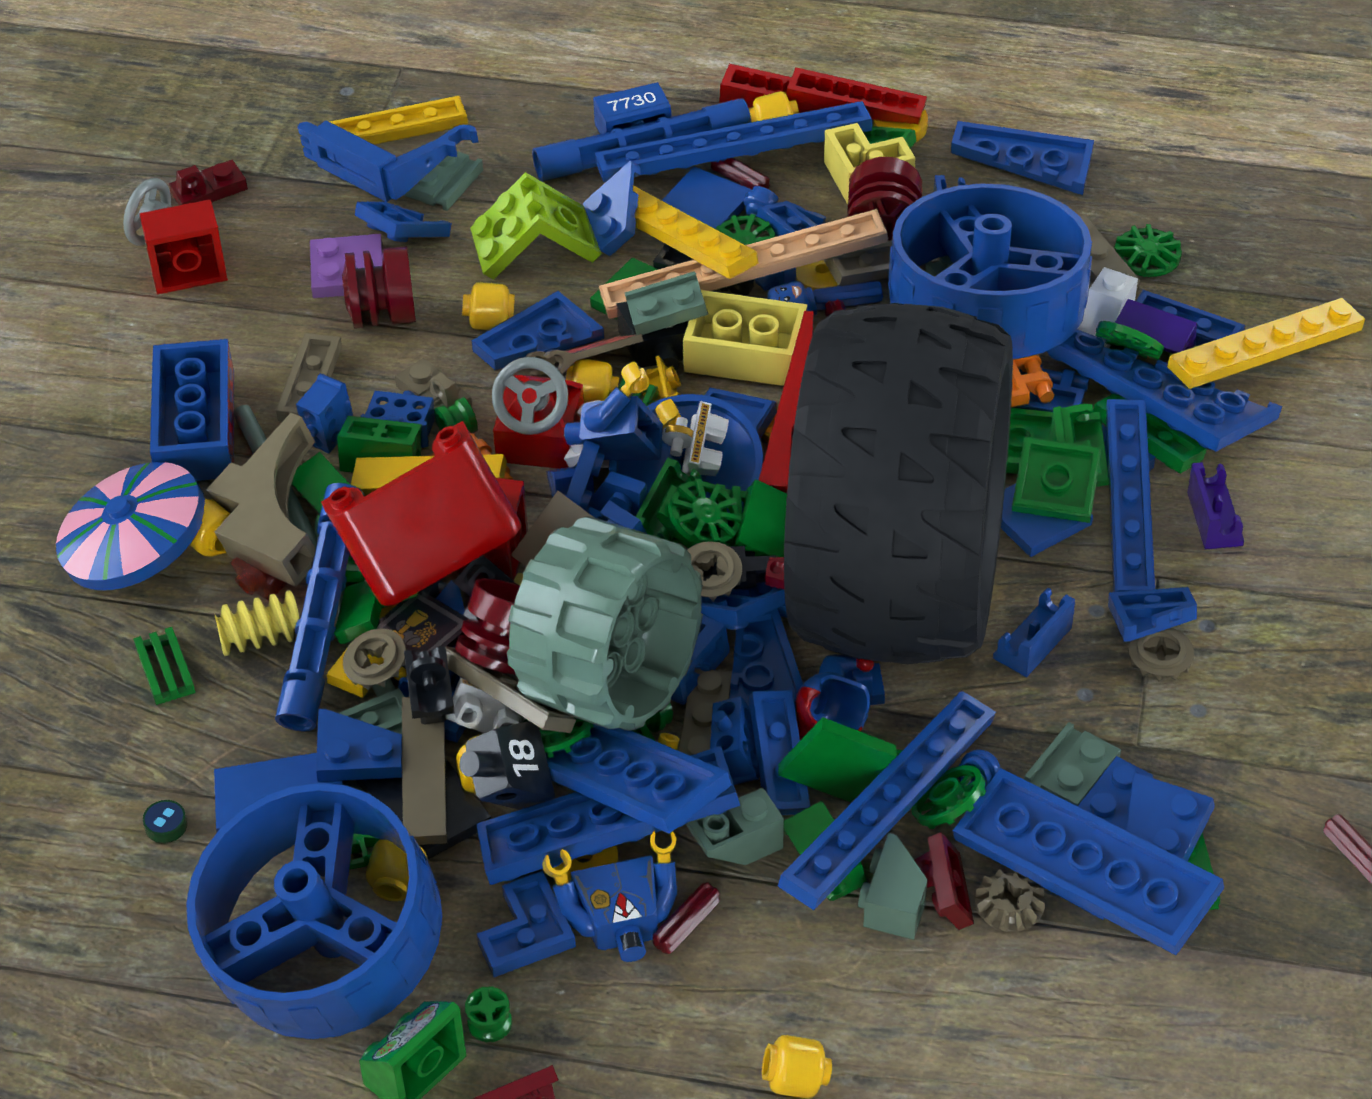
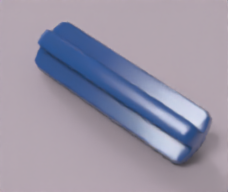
(850, 294)

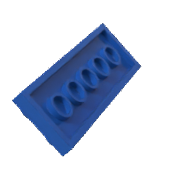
(638, 776)
(575, 823)
(1089, 861)

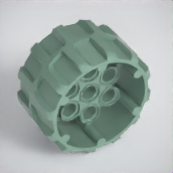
(605, 623)

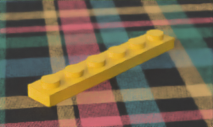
(692, 236)
(1265, 343)

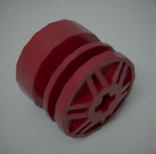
(885, 186)
(379, 287)
(487, 638)

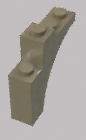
(258, 505)

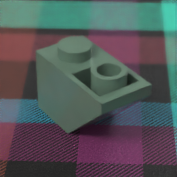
(741, 832)
(896, 893)

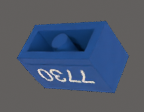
(630, 107)

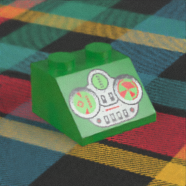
(415, 1052)

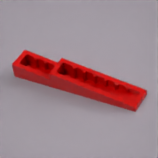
(821, 91)
(778, 453)

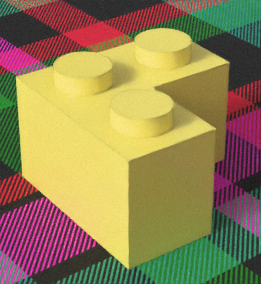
(848, 148)

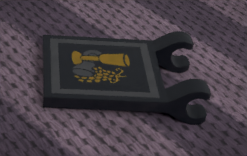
(425, 620)

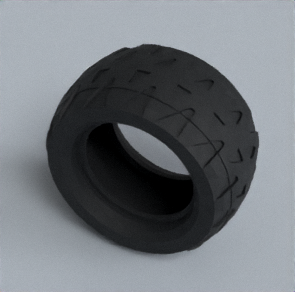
(898, 483)

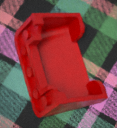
(424, 519)

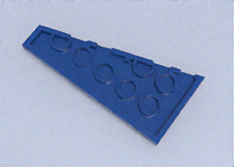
(1202, 412)

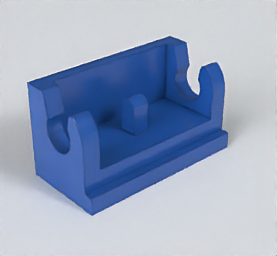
(1036, 634)

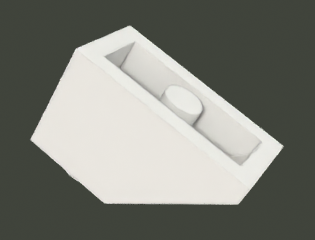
(1107, 299)

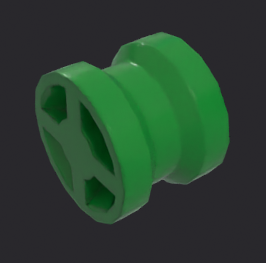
(455, 414)
(488, 1003)

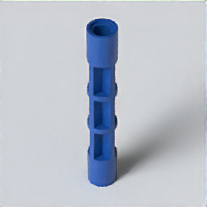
(577, 155)
(315, 629)

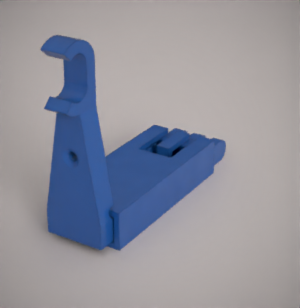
(372, 166)

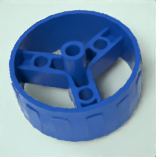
(1013, 257)
(321, 826)

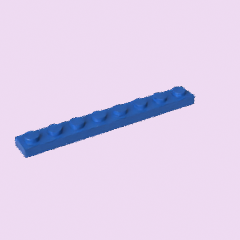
(732, 141)
(885, 800)

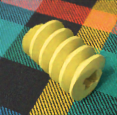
(257, 622)

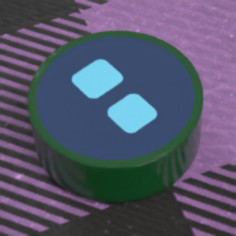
(165, 821)

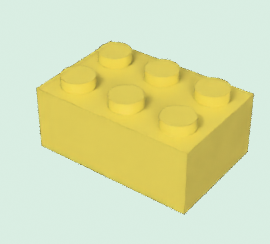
(743, 338)

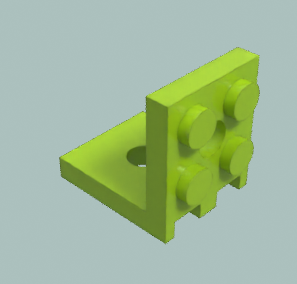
(523, 215)

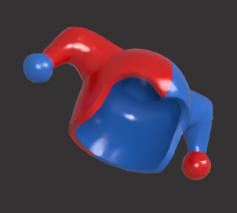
(833, 695)

